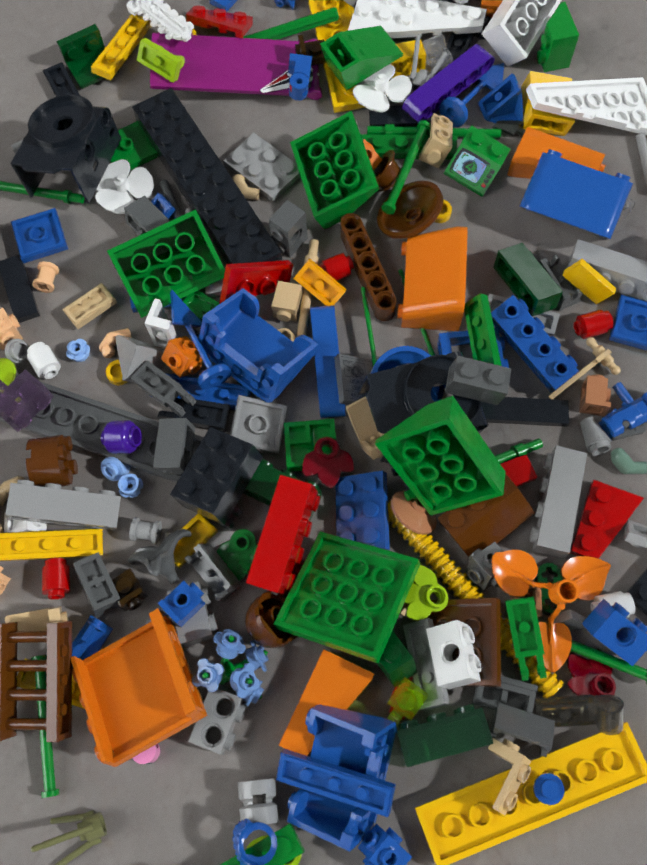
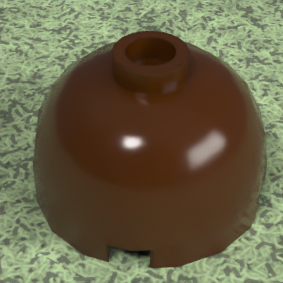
(261, 619)

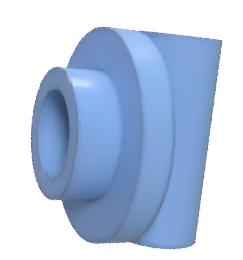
(113, 468)

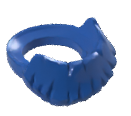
(241, 832)

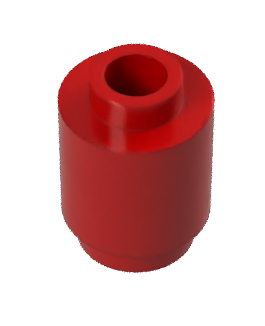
(338, 266)
(593, 323)
(55, 578)

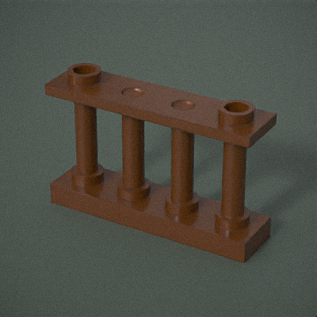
(59, 680)

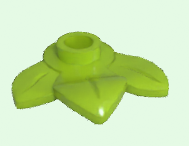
(419, 595)

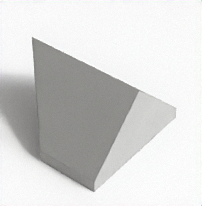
(134, 354)

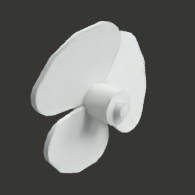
(375, 89)
(116, 189)

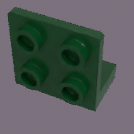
(80, 52)

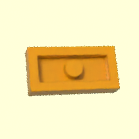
(319, 283)

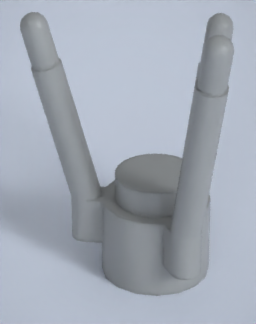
(421, 77)

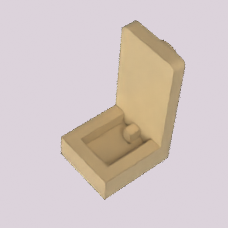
(439, 143)
(364, 427)
(37, 619)
(518, 774)

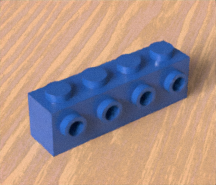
(533, 344)

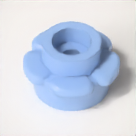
(80, 355)
(128, 479)

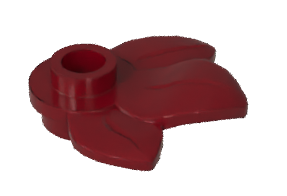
(327, 465)
(588, 674)

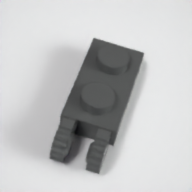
(161, 387)

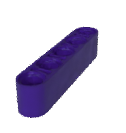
(448, 83)

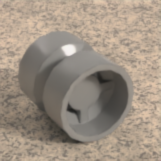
(260, 812)

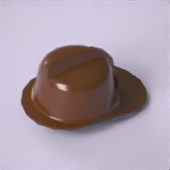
(387, 171)

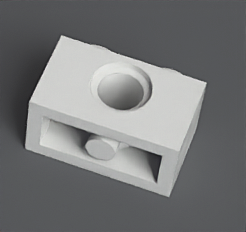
(442, 642)

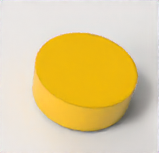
(445, 213)
(114, 374)

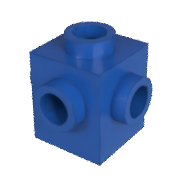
(383, 848)

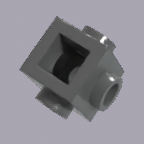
(480, 566)

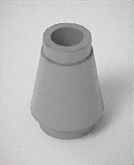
(595, 437)

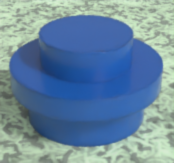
(548, 789)

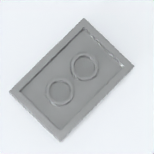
(263, 167)

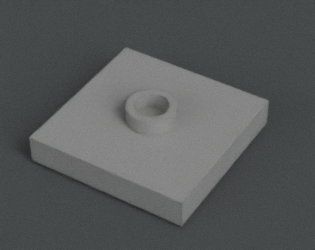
(259, 423)

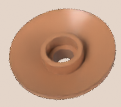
(412, 514)

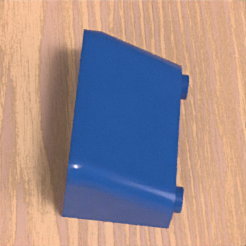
(576, 194)
(253, 348)
(352, 742)

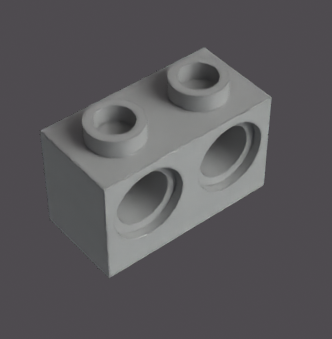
(214, 719)

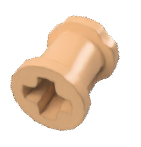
(45, 277)

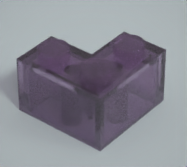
(22, 400)

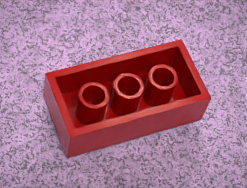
(283, 535)

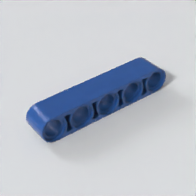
(325, 334)

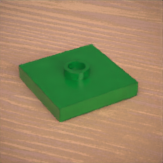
(134, 146)

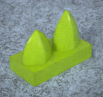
(160, 60)

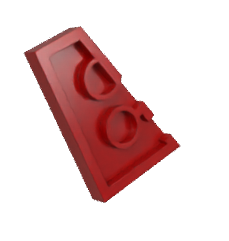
(226, 22)
(255, 277)
(602, 518)

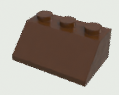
(488, 520)

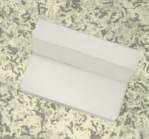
(158, 325)

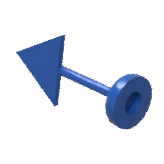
(456, 109)
(182, 315)

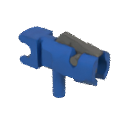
(628, 419)

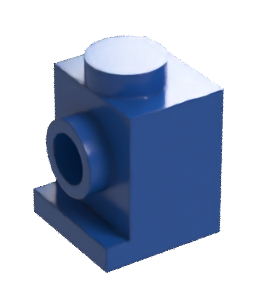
(184, 612)

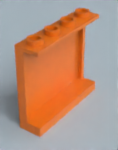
(137, 691)

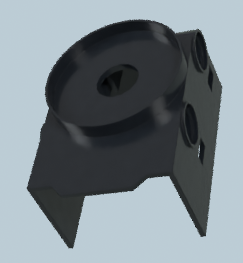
(69, 137)
(407, 389)

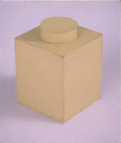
(287, 301)

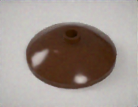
(415, 210)

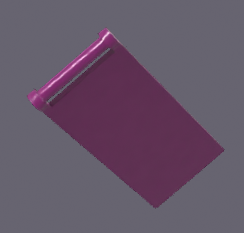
(230, 65)

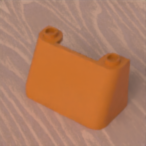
(434, 280)

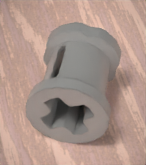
(145, 530)

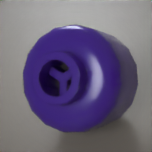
(121, 437)

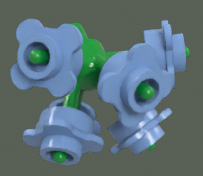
(241, 679)

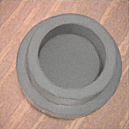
(16, 350)

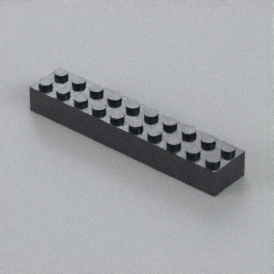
(204, 181)

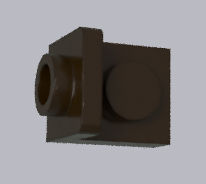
(310, 49)
(129, 591)

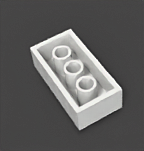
(517, 27)

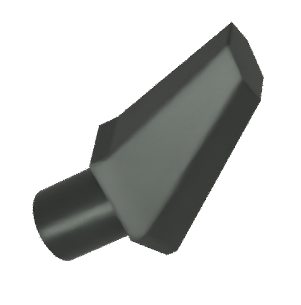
(510, 127)

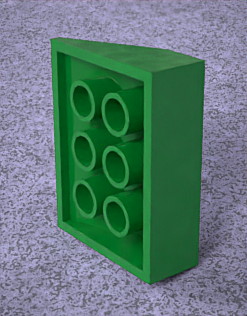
(335, 169)
(167, 259)
(443, 458)

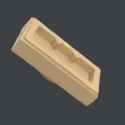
(89, 306)

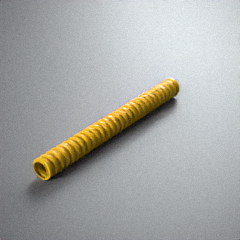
(465, 590)

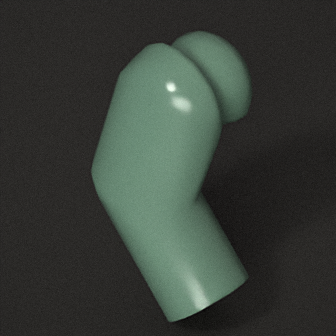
(626, 464)

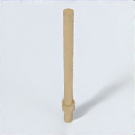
(306, 295)

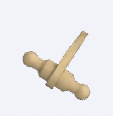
(602, 356)

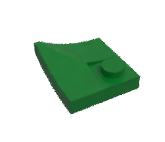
(302, 437)

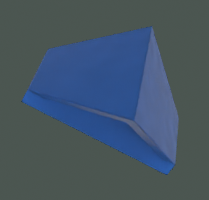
(503, 102)

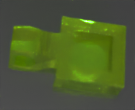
(406, 701)

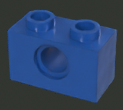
(604, 625)

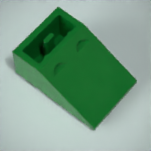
(359, 54)

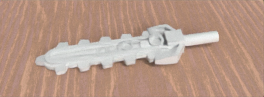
(163, 17)

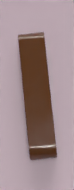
(368, 276)

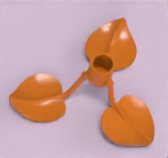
(583, 580)

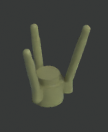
(90, 829)

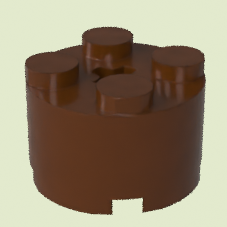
(51, 461)

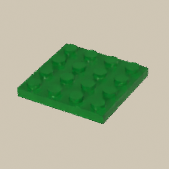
(348, 596)

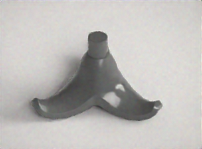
(161, 559)

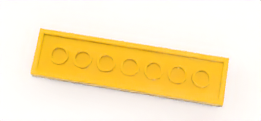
(589, 770)

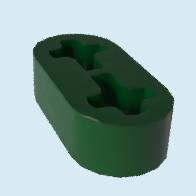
(553, 569)

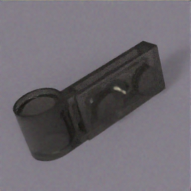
(580, 710)

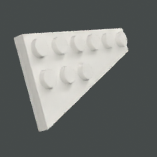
(416, 17)
(603, 102)

